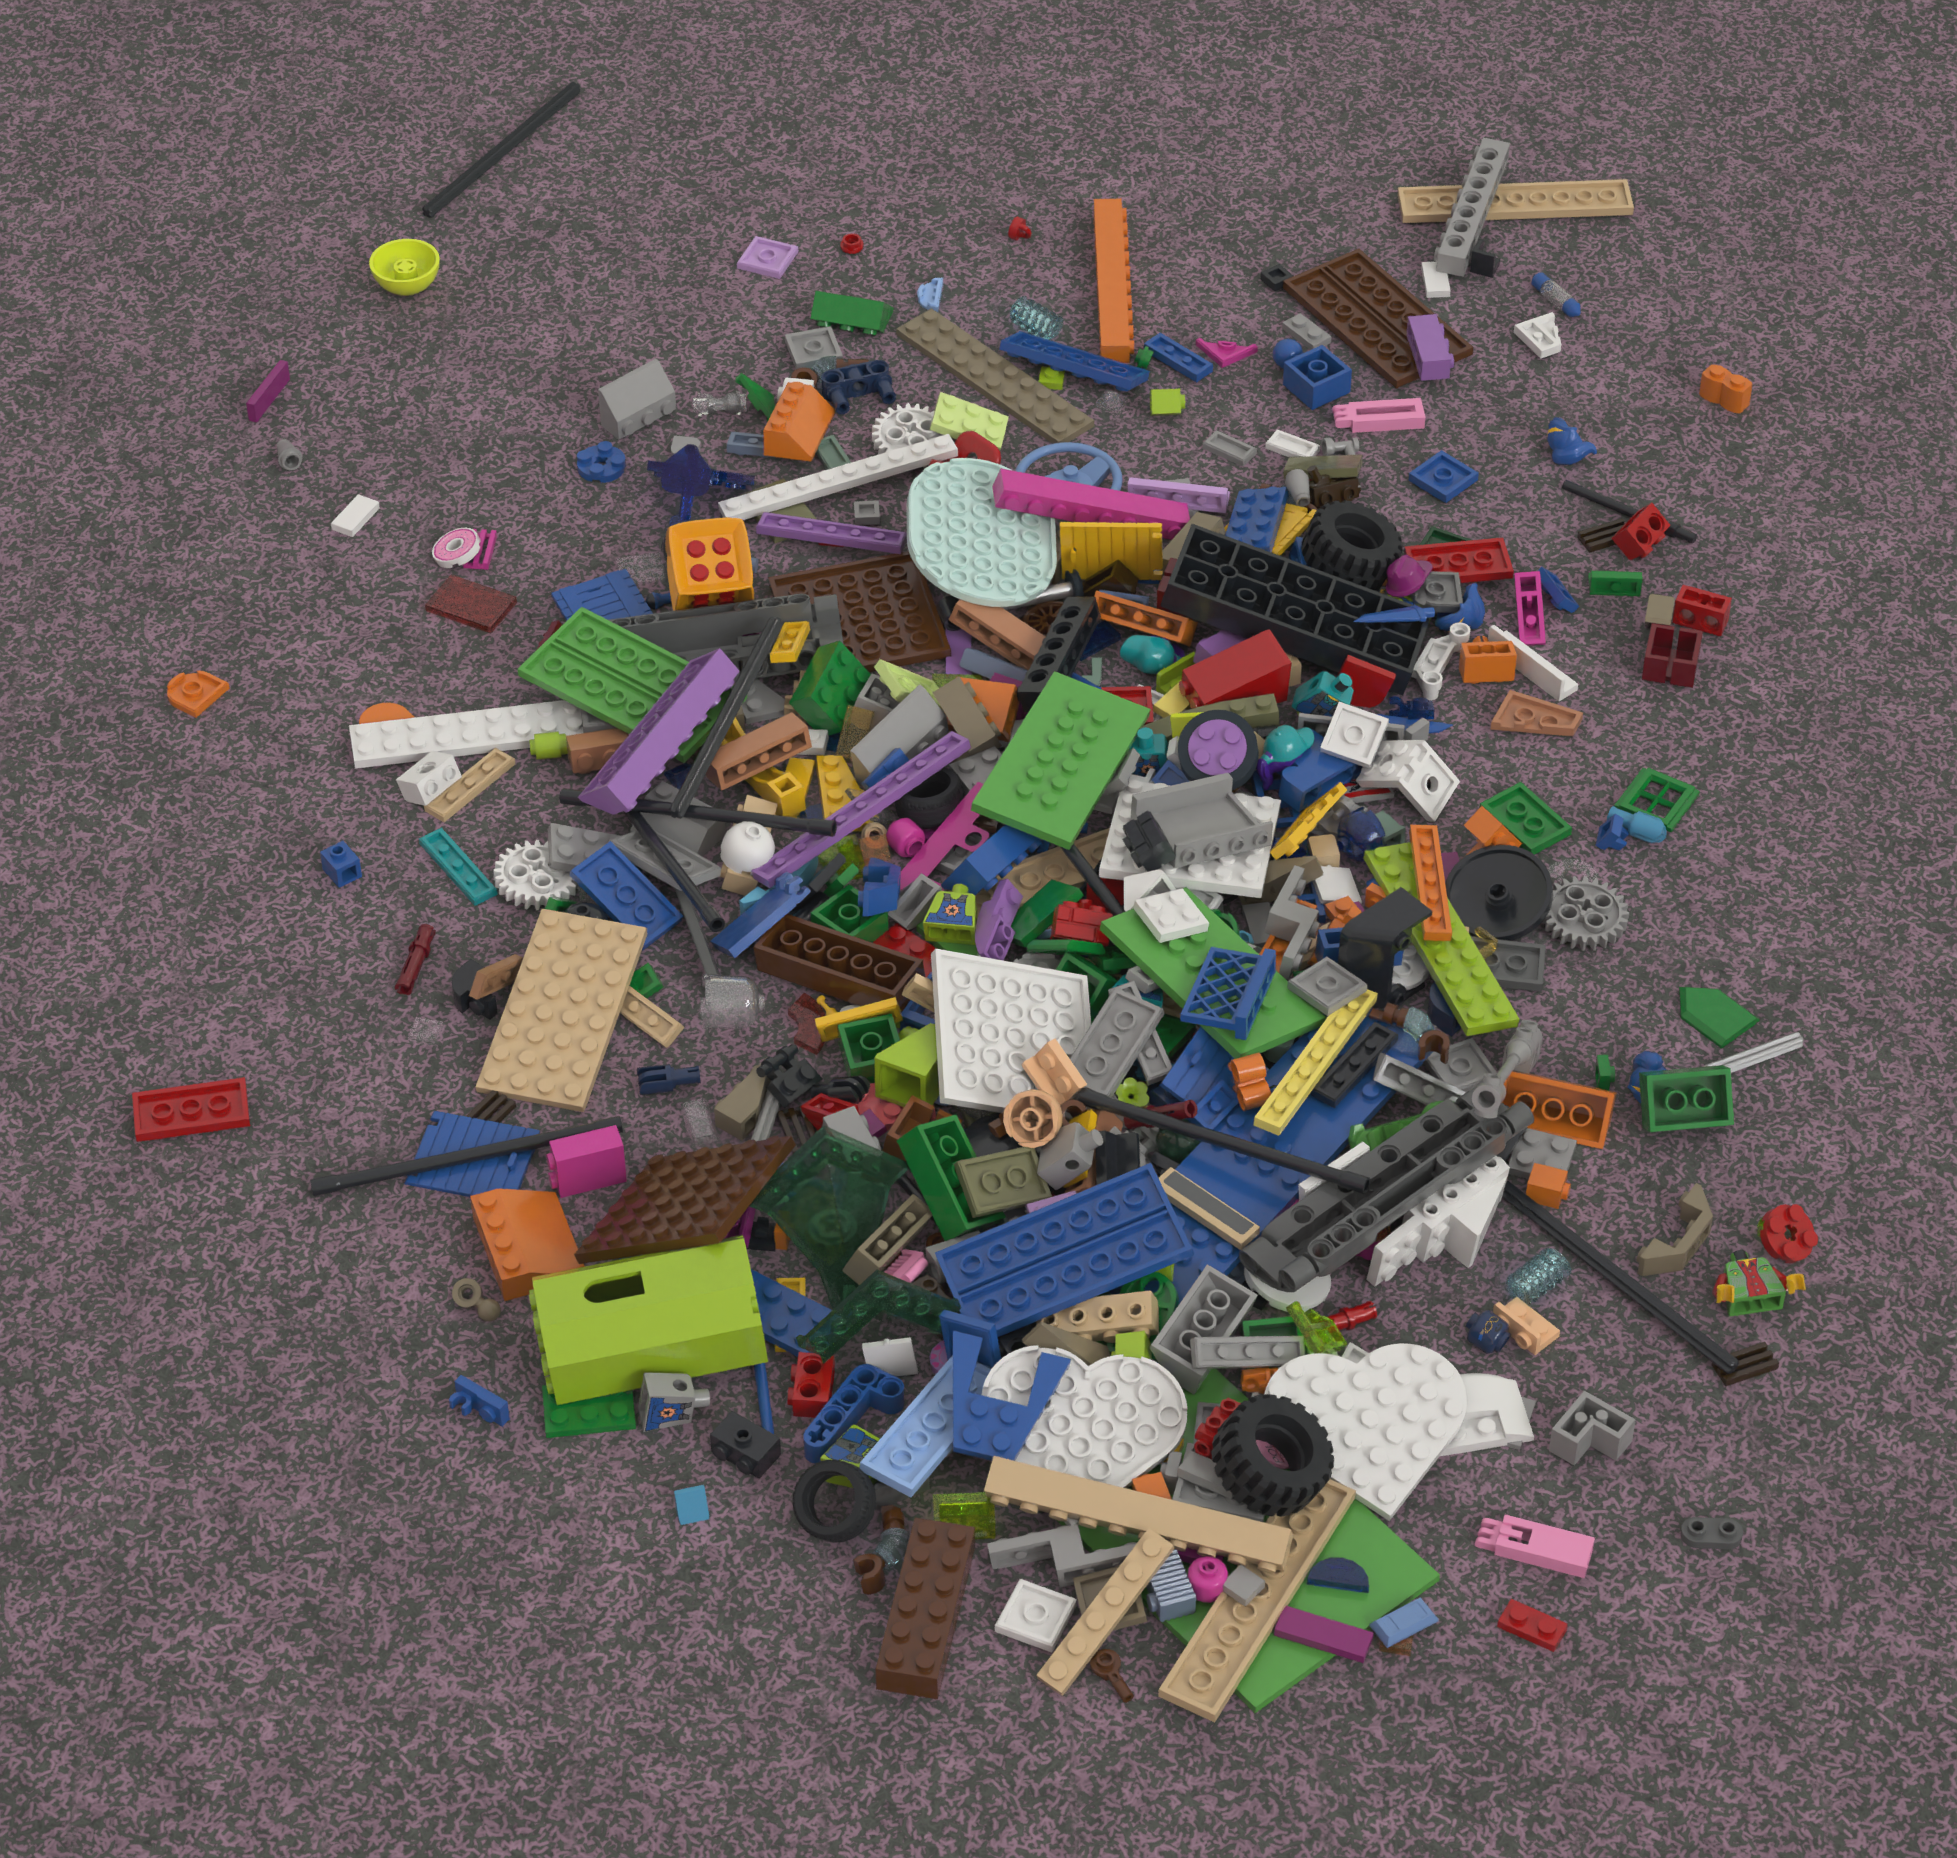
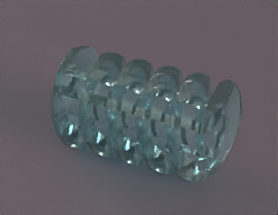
(1035, 318)
(1538, 1275)

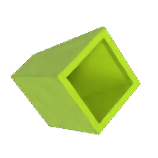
(909, 1069)

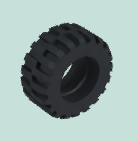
(1351, 543)
(1252, 1476)

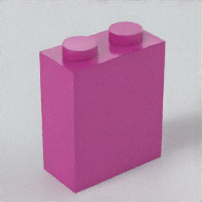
(586, 1161)

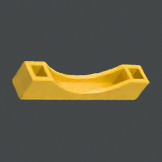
(772, 783)

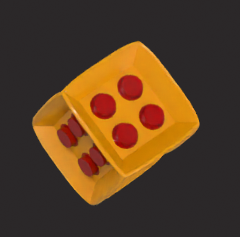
(708, 563)

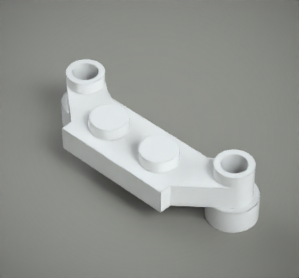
(1436, 657)

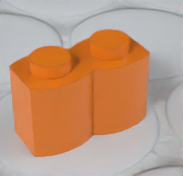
(1725, 388)

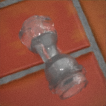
(731, 403)

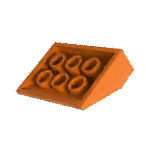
(523, 1237)

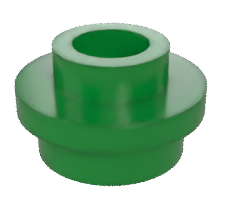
(1143, 357)

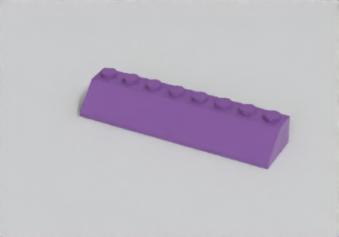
(660, 733)

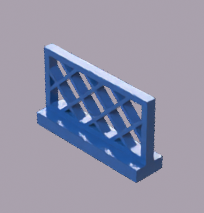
(1250, 993)

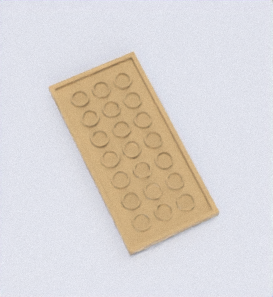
(562, 1010)

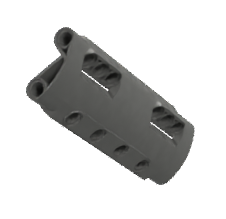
(708, 628)
(1403, 1172)

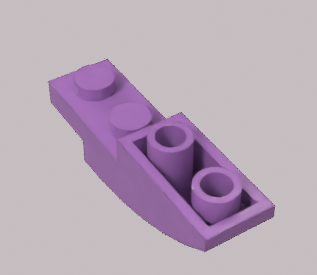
(994, 921)

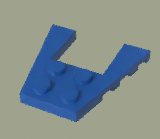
(990, 1425)

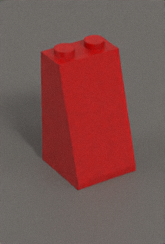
(1241, 671)

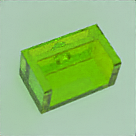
(967, 1510)

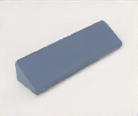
(986, 665)

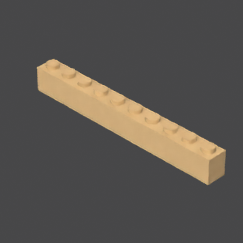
(1135, 1512)

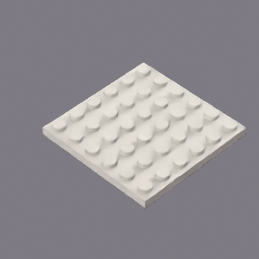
(1234, 874)
(995, 1019)

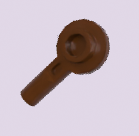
(1106, 1665)

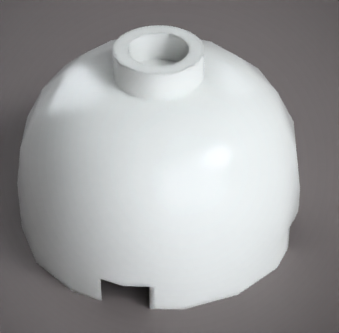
(747, 847)

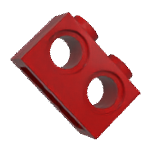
(1641, 532)
(1701, 610)
(812, 1384)

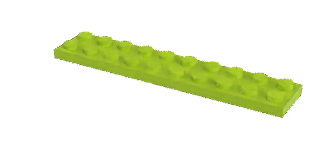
(1453, 964)

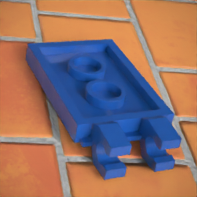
(761, 915)

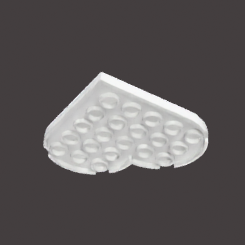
(1382, 1415)
(1103, 1418)

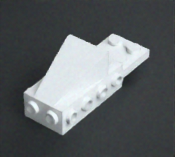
(1448, 1220)

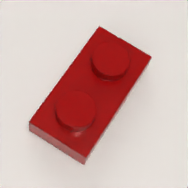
(1532, 1625)

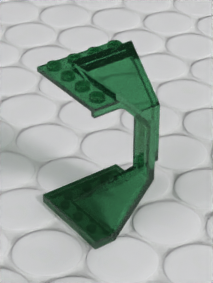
(828, 1205)

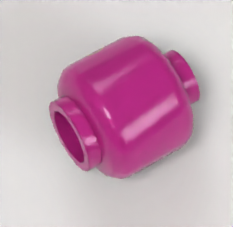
(905, 837)
(1207, 1578)

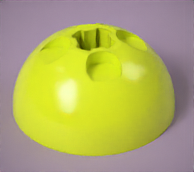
(405, 266)

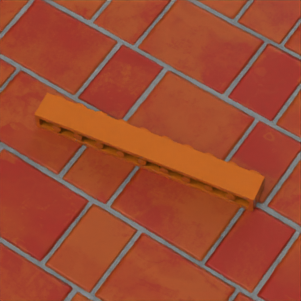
(1113, 280)

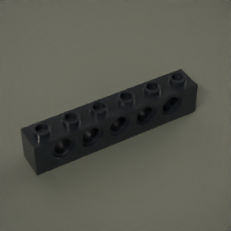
(1061, 647)

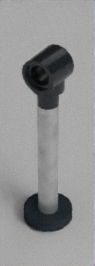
(1070, 588)

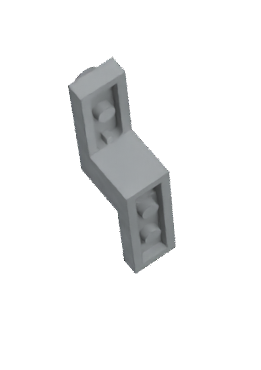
(1293, 922)
(1063, 1546)

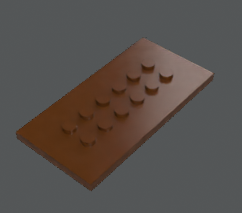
(1368, 313)

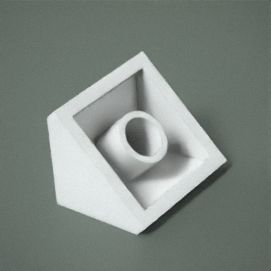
(1145, 885)

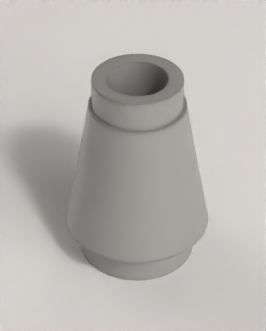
(288, 455)
(1298, 485)

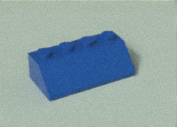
(993, 859)

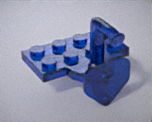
(691, 476)

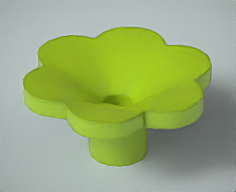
(1135, 1089)

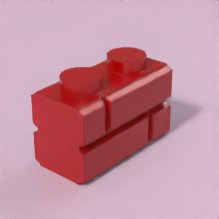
(1079, 923)

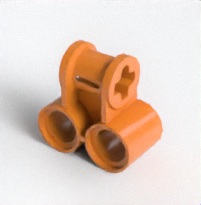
(1250, 1081)

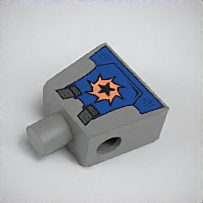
(669, 1400)

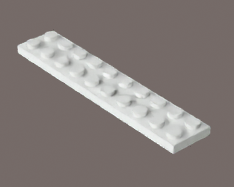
(460, 732)

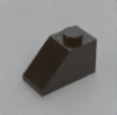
(1112, 578)

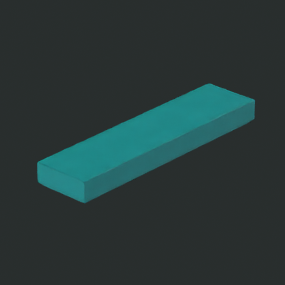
(458, 866)

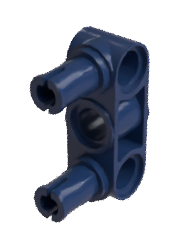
(857, 381)

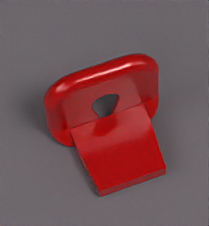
(973, 442)

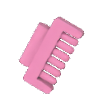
(908, 1265)

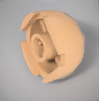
(1033, 1118)

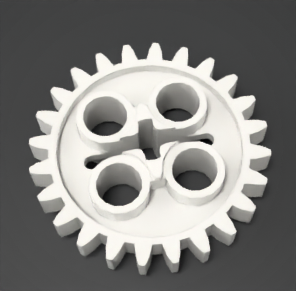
(902, 428)
(527, 878)

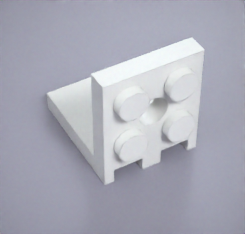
(1408, 767)

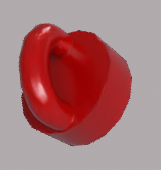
(1019, 229)

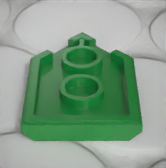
(1060, 947)
(1714, 1014)

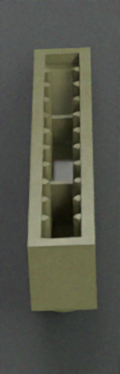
(1255, 710)

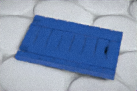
(607, 596)
(1209, 1068)
(476, 1177)

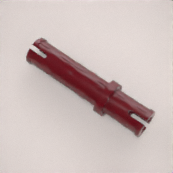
(418, 951)
(1181, 1110)

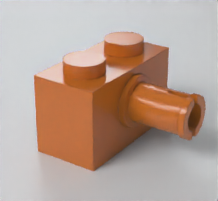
(1487, 661)
(1489, 831)

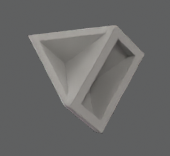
(915, 902)

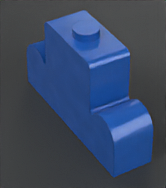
(1314, 776)

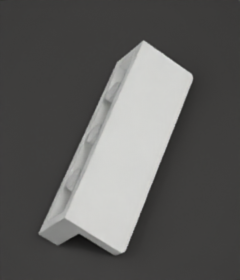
(1536, 667)

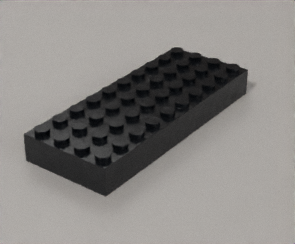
(1303, 607)

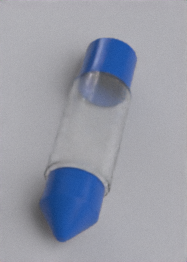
(1556, 295)

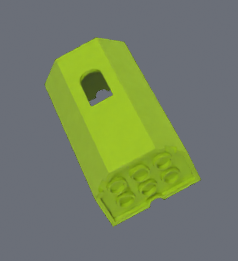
(647, 1315)

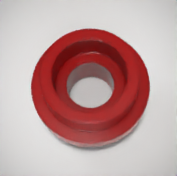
(851, 243)

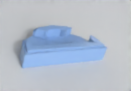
(930, 294)

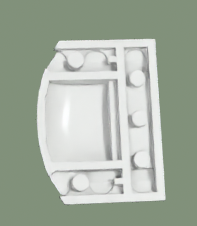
(1492, 1415)

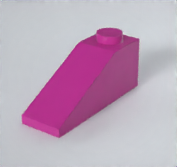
(1529, 608)

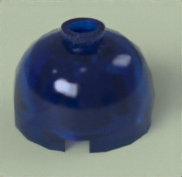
(1359, 833)

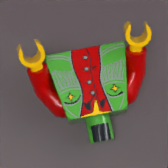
(1753, 1285)

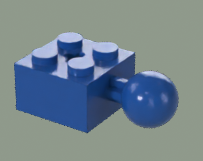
(1313, 375)

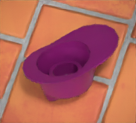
(1406, 576)

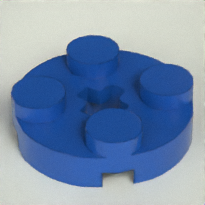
(590, 468)

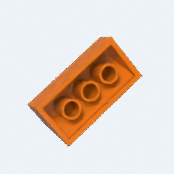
(797, 423)
(1563, 1107)

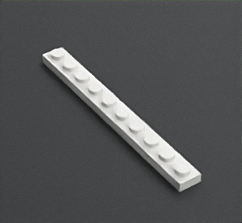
(838, 478)

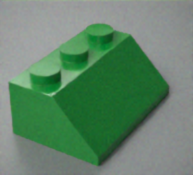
(850, 313)

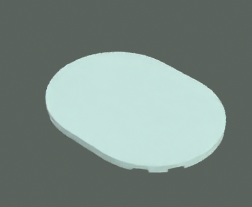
(970, 544)

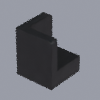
(1483, 262)

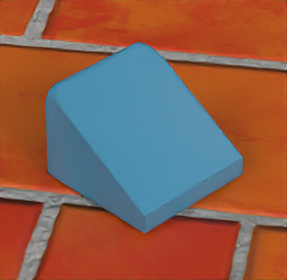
(691, 1504)

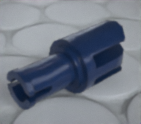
(665, 1078)

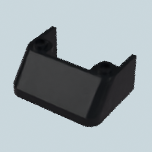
(1373, 940)

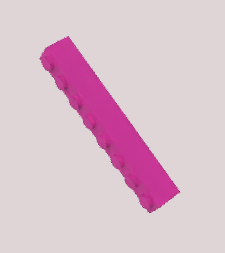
(1085, 502)

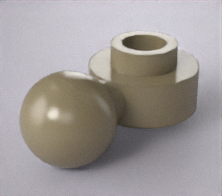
(487, 1309)

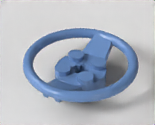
(1090, 474)

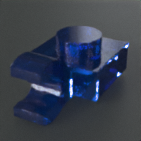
(1415, 709)

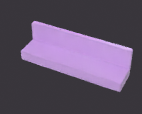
(1196, 496)

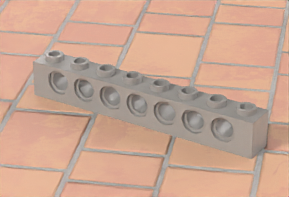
(1472, 207)

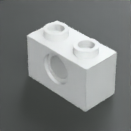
(428, 778)

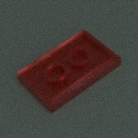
(471, 603)

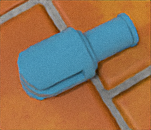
(1641, 825)

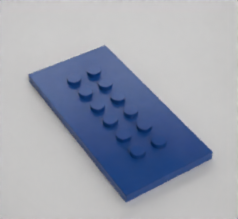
(1066, 1252)

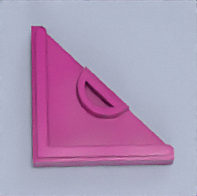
(1225, 352)

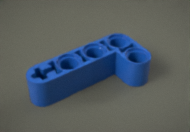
(861, 1389)

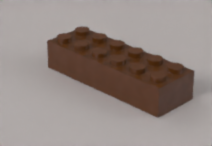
(835, 962)
(925, 1608)

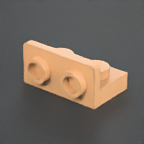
(1054, 1072)
(1526, 1325)

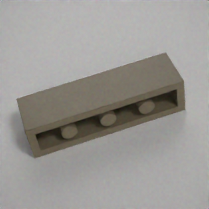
(889, 1239)

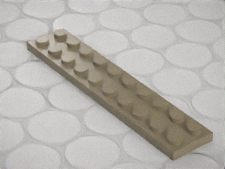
(995, 377)

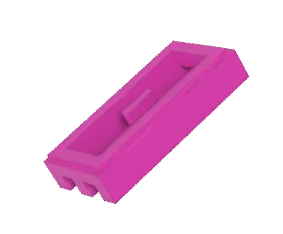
(489, 550)

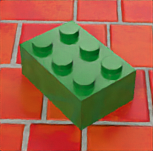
(829, 687)
(1686, 1098)

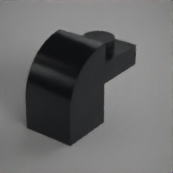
(461, 986)

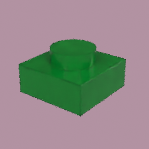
(646, 981)
(1604, 1072)

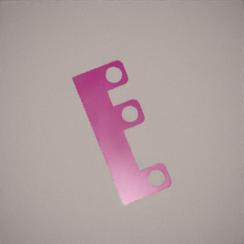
(950, 832)

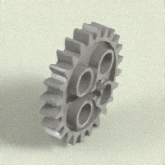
(1586, 913)

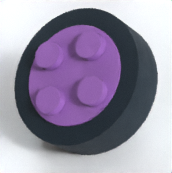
(1217, 745)

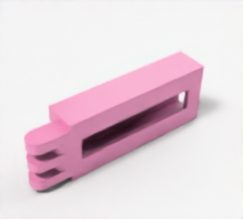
(1380, 415)
(1547, 1545)

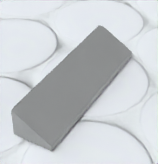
(1413, 1081)

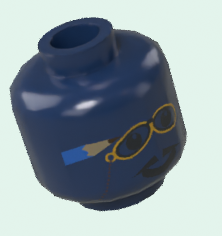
(1487, 1331)

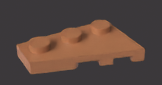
(1534, 715)

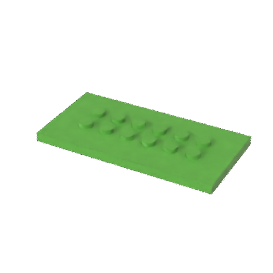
(610, 674)
(1060, 760)
(1178, 962)

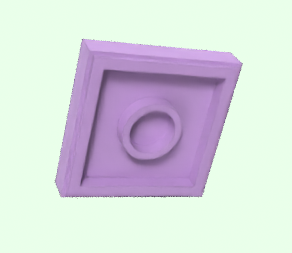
(767, 257)

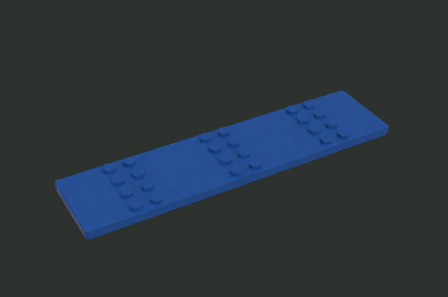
(1262, 1188)

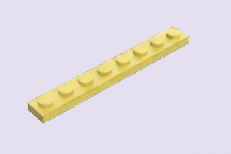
(1312, 1064)

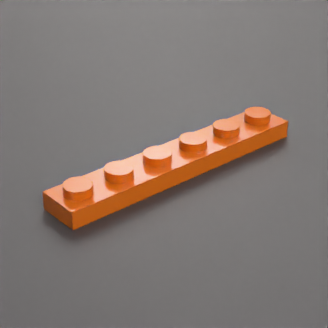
(1430, 881)

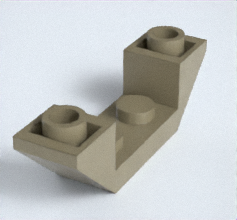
(1663, 1258)

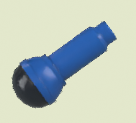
(656, 600)

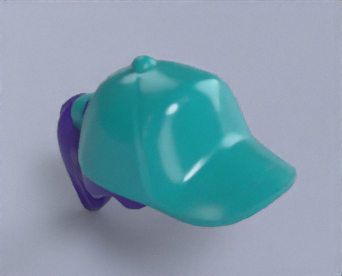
(1150, 653)
(1281, 750)

